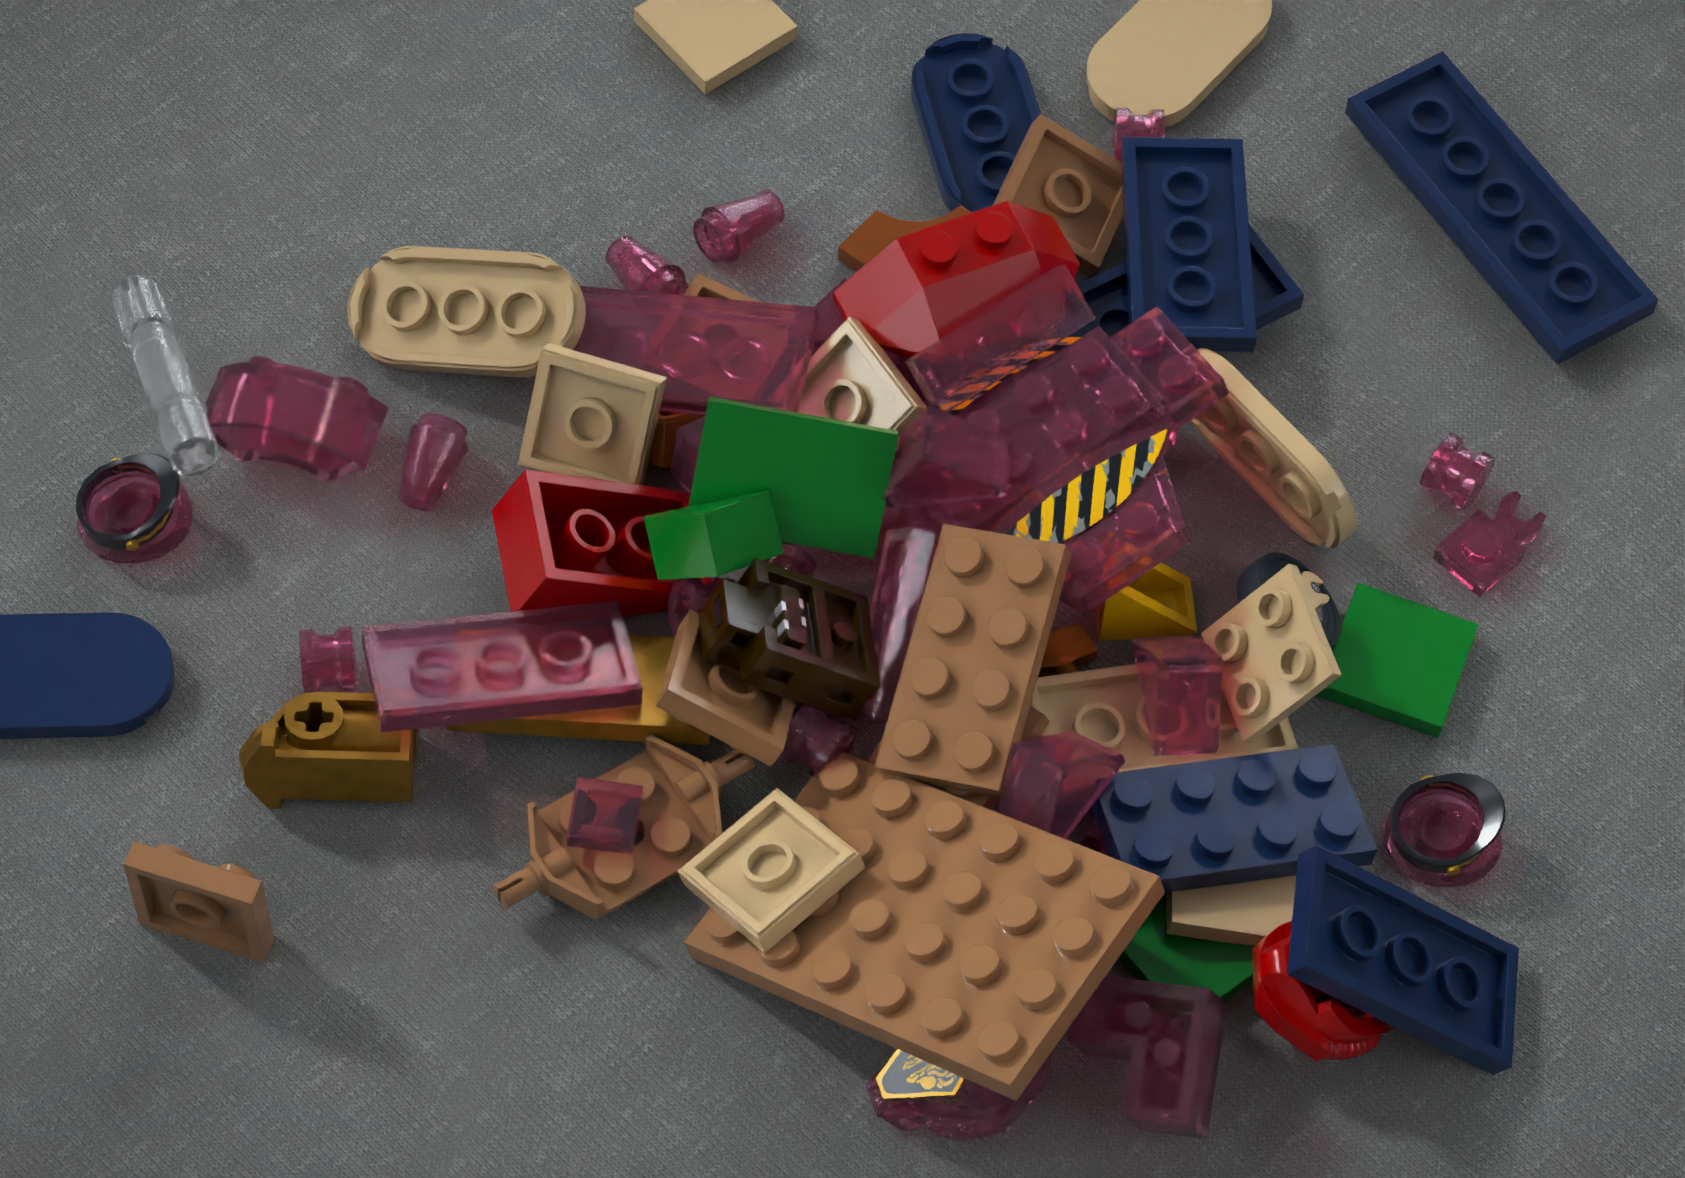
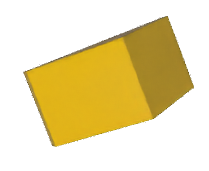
(1149, 606)

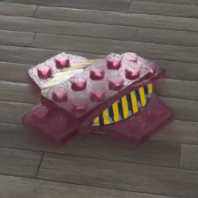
(1087, 453)

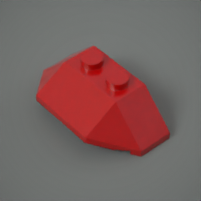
(951, 274)

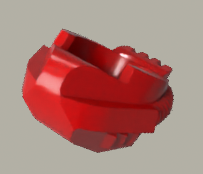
(1304, 1014)

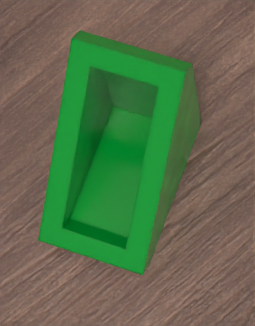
(713, 536)

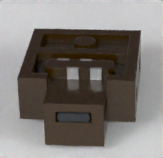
(794, 638)

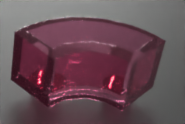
(294, 417)

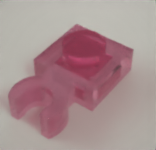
(1488, 549)

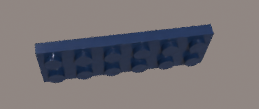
(1501, 207)

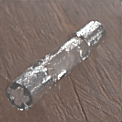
(165, 376)

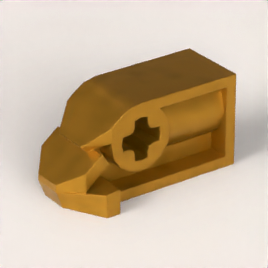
(329, 751)

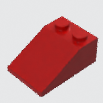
(581, 542)

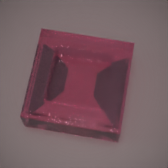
(605, 815)

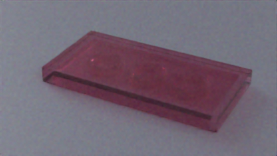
(704, 345)
(500, 666)

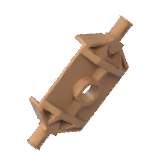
(676, 819)

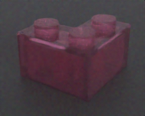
(1172, 1046)

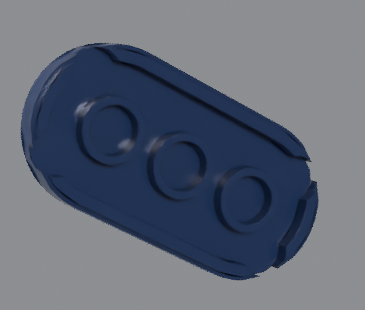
(972, 115)
(80, 674)

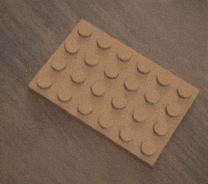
(955, 938)

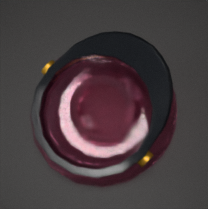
(133, 509)
(1446, 829)

